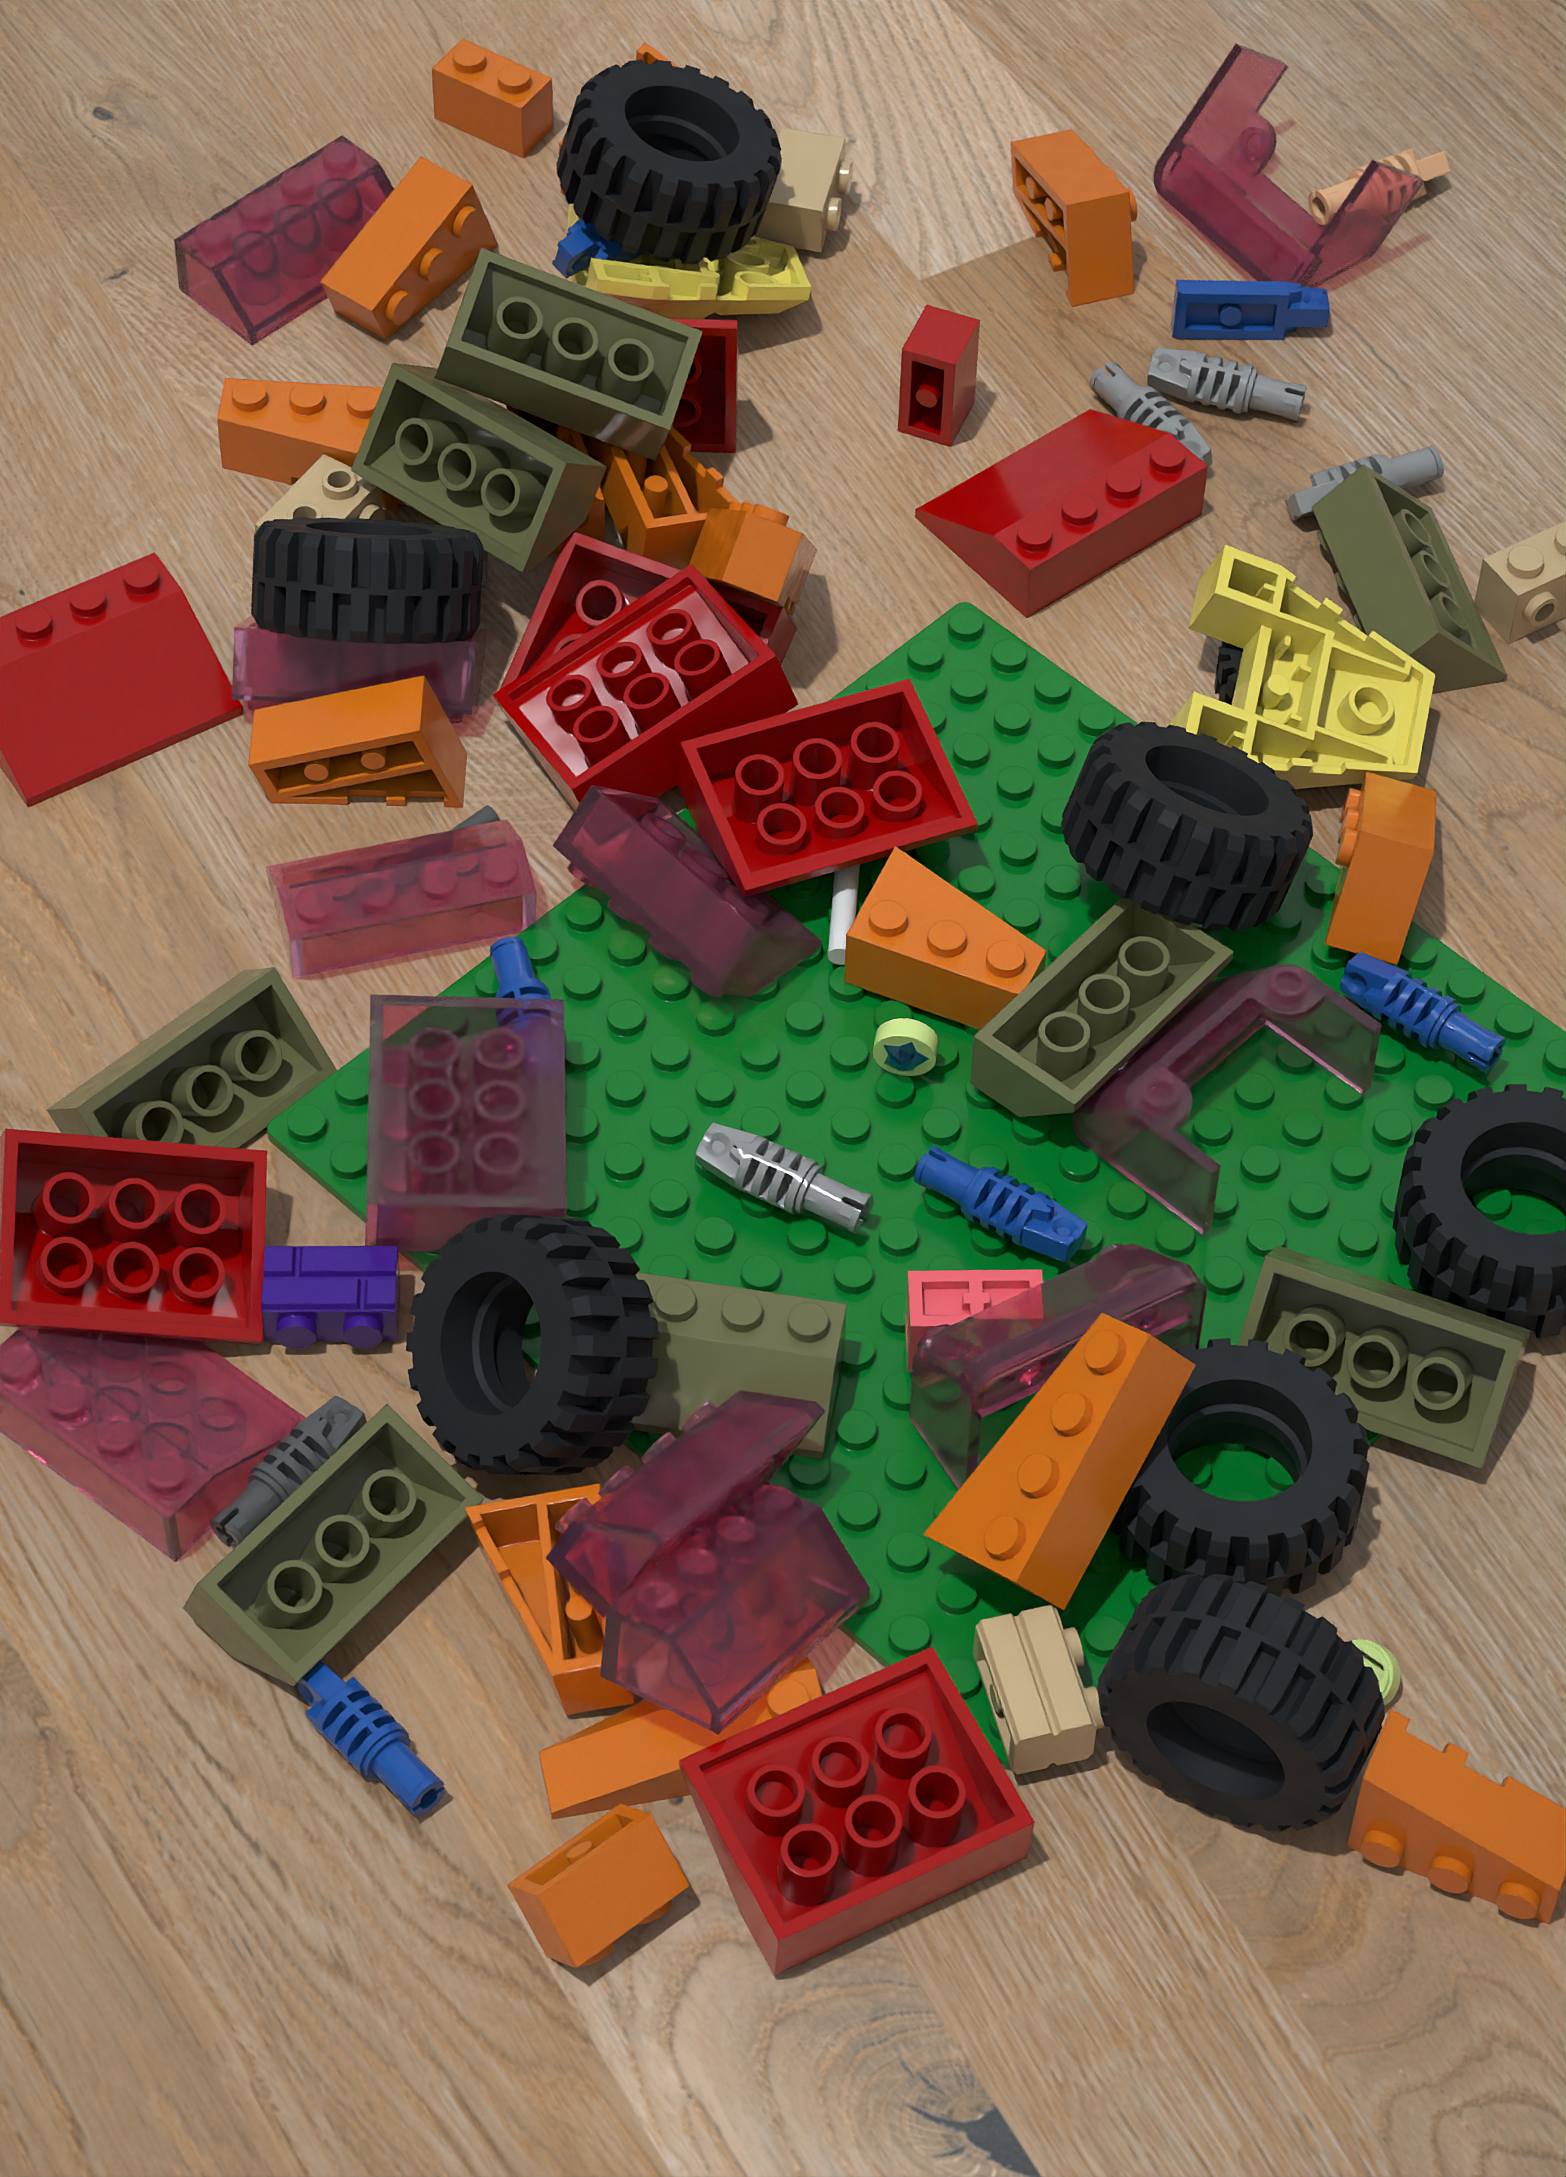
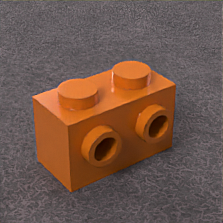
(492, 98)
(599, 1886)

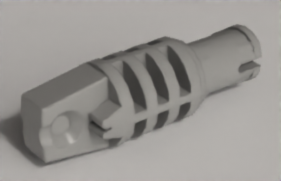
(1222, 383)
(1147, 407)
(1403, 470)
(780, 1176)

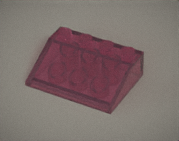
(462, 1115)
(140, 1425)

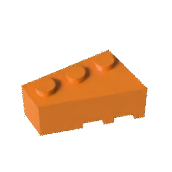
(409, 250)
(659, 502)
(754, 553)
(1383, 863)
(936, 947)
(551, 1613)
(1458, 1826)

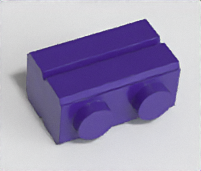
(331, 1295)

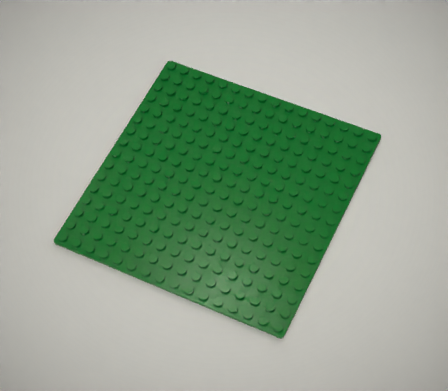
(795, 1063)

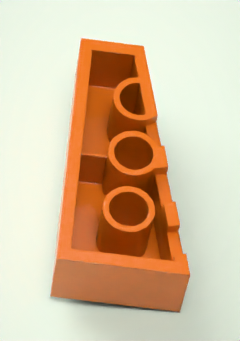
(286, 426)
(1066, 1462)

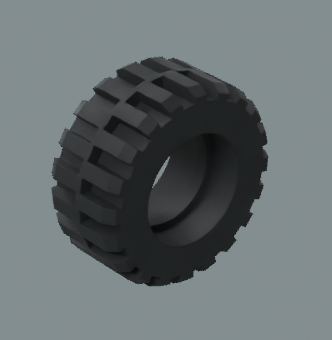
(668, 161)
(367, 580)
(1186, 826)
(1449, 1245)
(591, 1354)
(1287, 1413)
(1241, 1702)

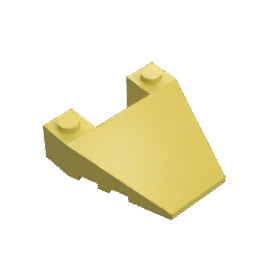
(1309, 685)

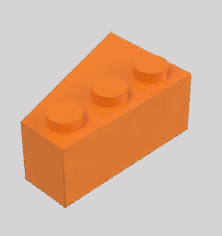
(1080, 210)
(359, 743)

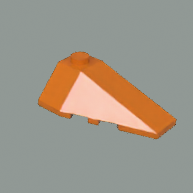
(638, 1750)

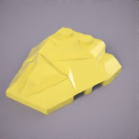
(753, 280)

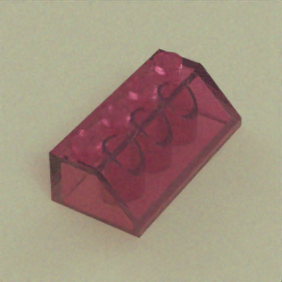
(271, 248)
(288, 669)
(680, 893)
(403, 897)
(676, 1491)
(733, 1608)

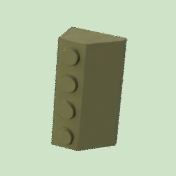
(568, 354)
(476, 466)
(1405, 579)
(1092, 1010)
(207, 1073)
(737, 1340)
(1402, 1357)
(332, 1550)

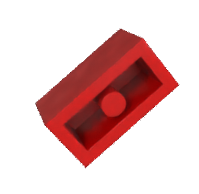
(938, 375)

